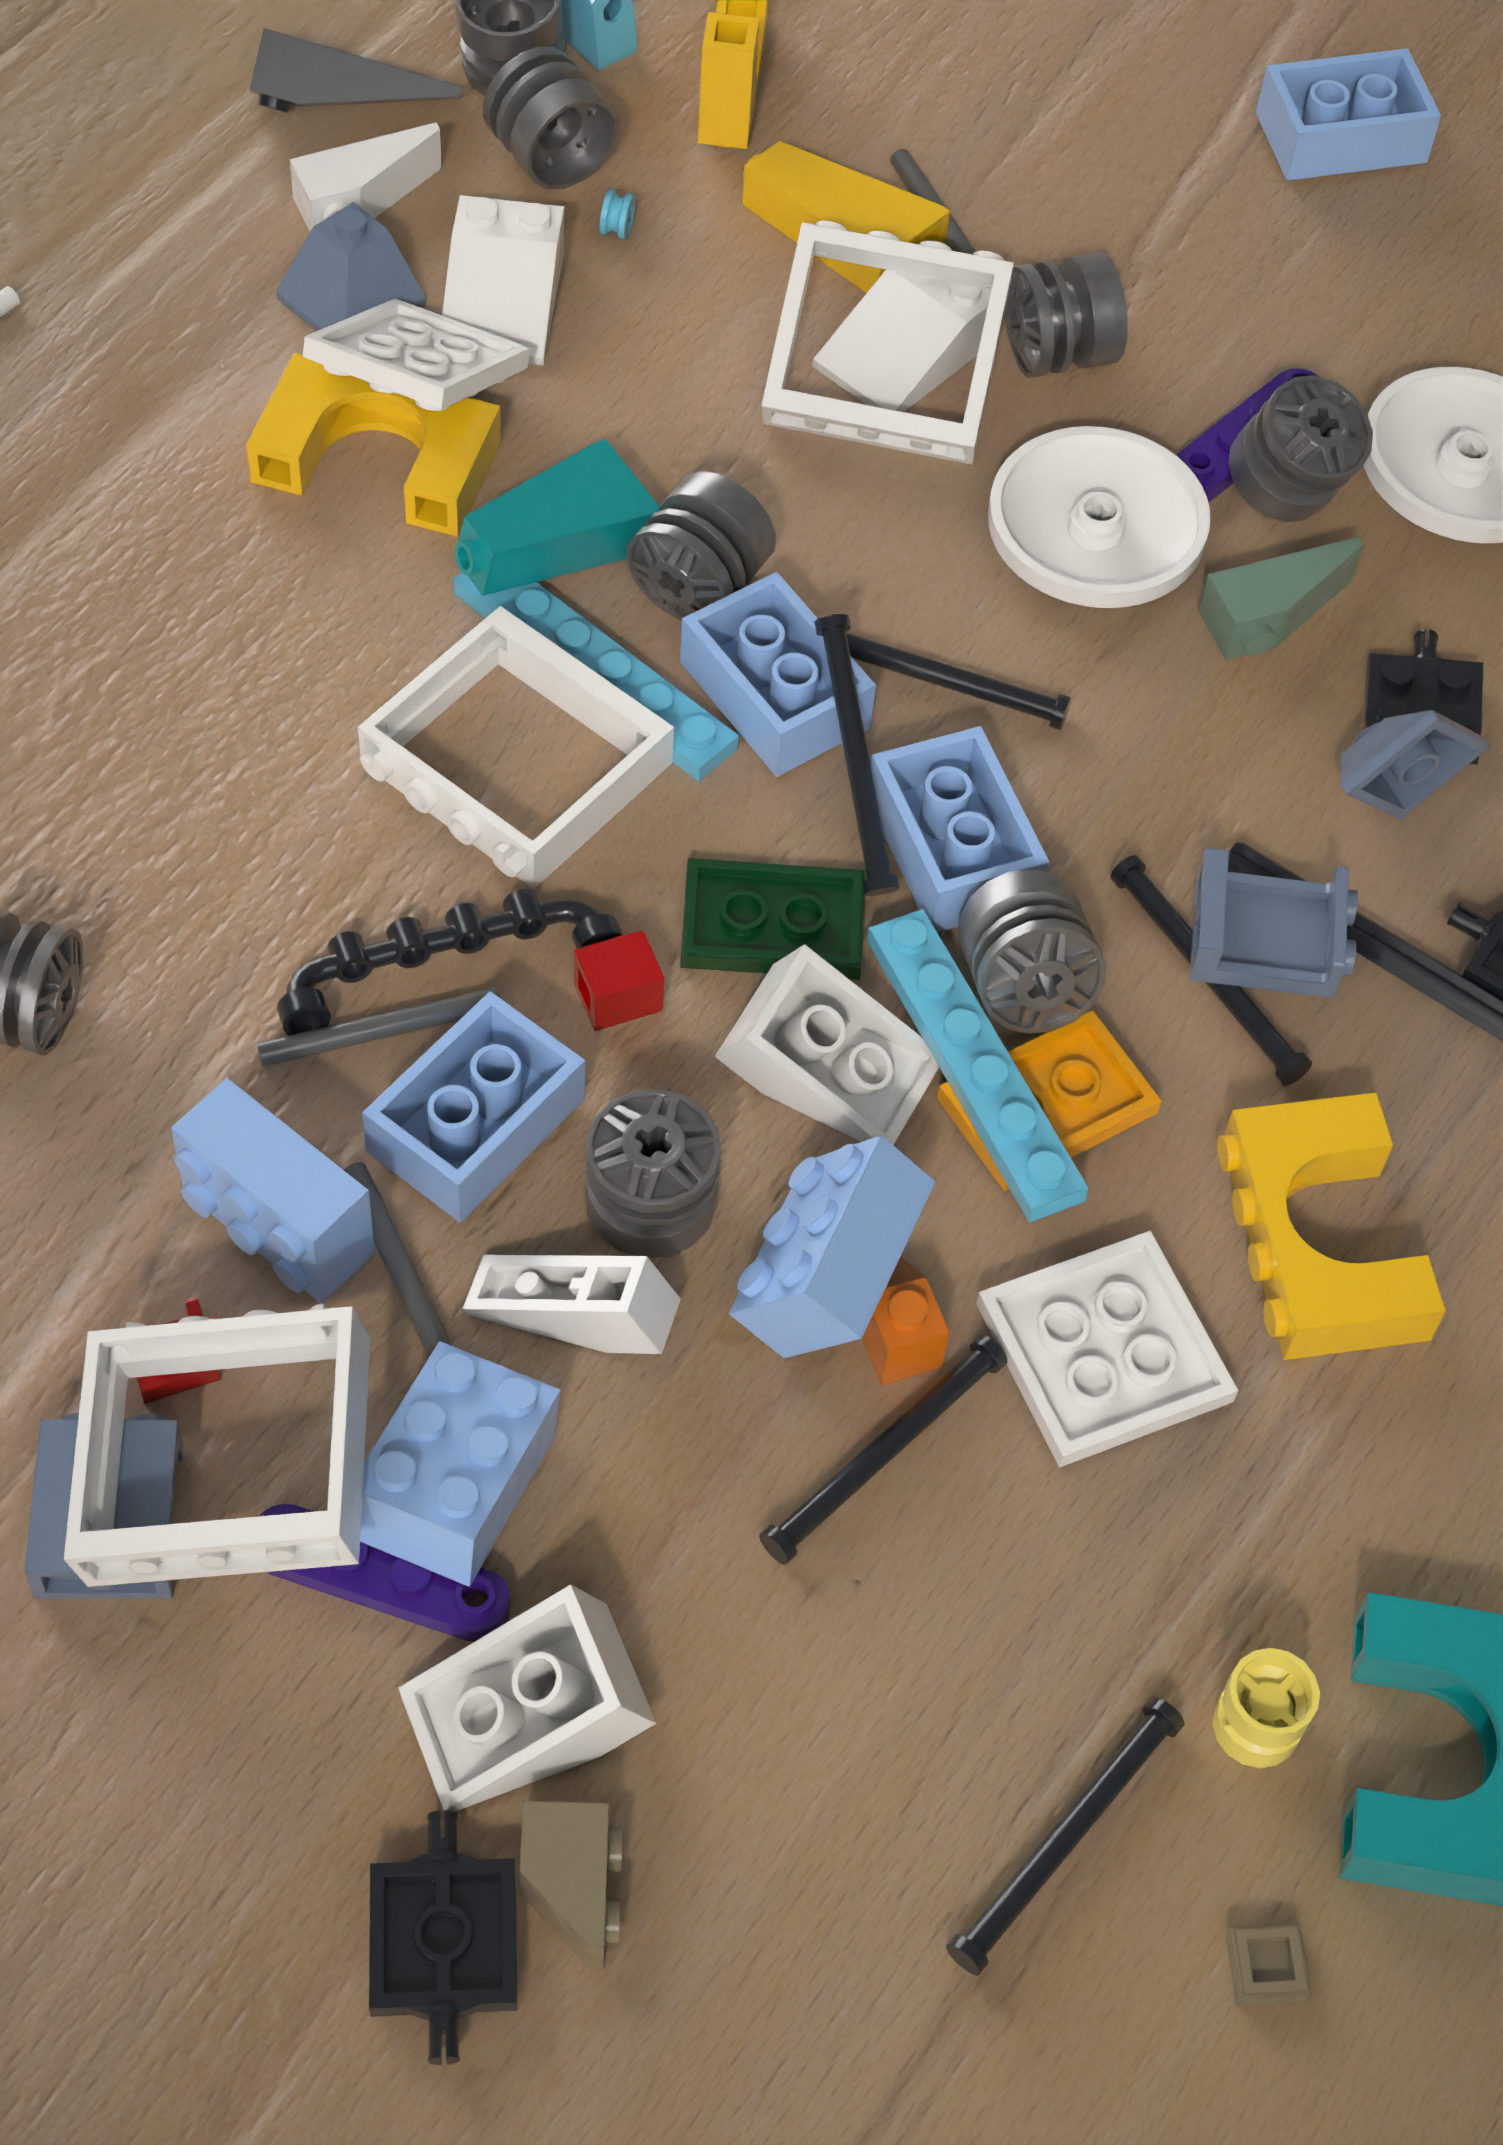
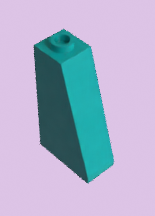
(555, 522)

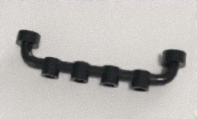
(410, 946)

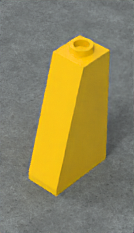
(799, 187)

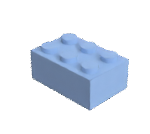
(1347, 114)
(769, 672)
(951, 820)
(474, 1106)
(273, 1191)
(831, 1247)
(455, 1462)

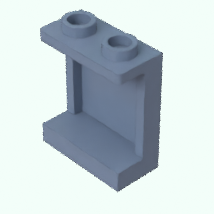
(1271, 930)
(143, 1498)

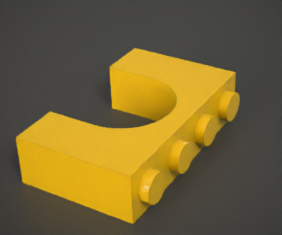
(731, 71)
(318, 408)
(1312, 1299)

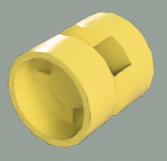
(1265, 1707)

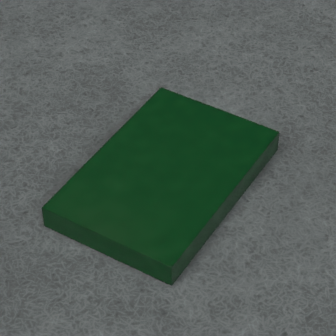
(761, 912)

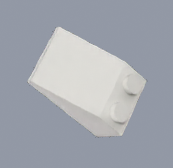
(506, 269)
(904, 339)
(829, 1050)
(527, 1701)

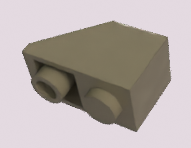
(566, 1869)

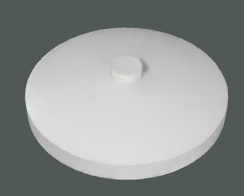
(1441, 451)
(1098, 517)

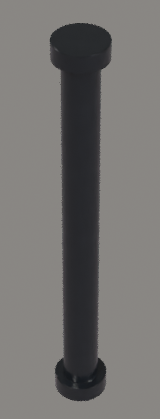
(834, 630)
(960, 680)
(1289, 1064)
(782, 1540)
(971, 1949)

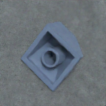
(347, 269)
(1407, 760)

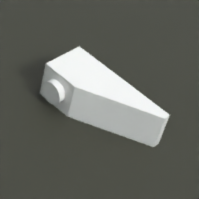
(365, 172)
(581, 1300)

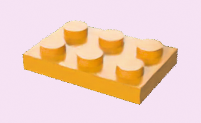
(1080, 1083)

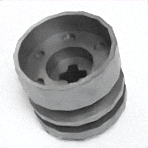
(501, 30)
(550, 117)
(1066, 314)
(1300, 448)
(700, 544)
(1031, 951)
(37, 982)
(652, 1173)

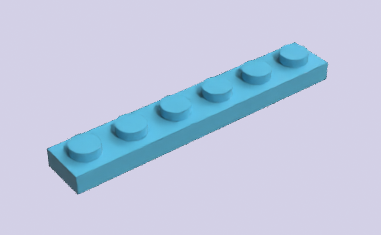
(699, 737)
(977, 1066)

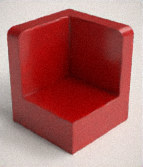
(618, 980)

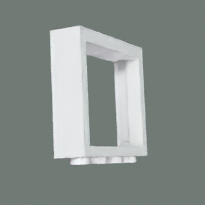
(869, 423)
(559, 678)
(228, 1545)

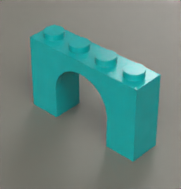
(1419, 1842)

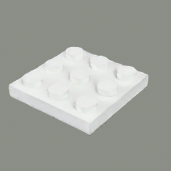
(416, 354)
(1106, 1348)

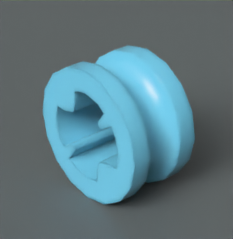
(617, 214)

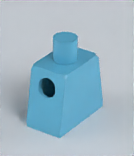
(600, 29)

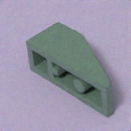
(1269, 599)

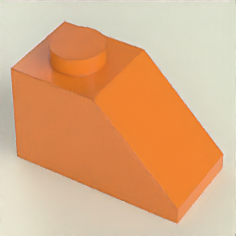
(906, 1328)

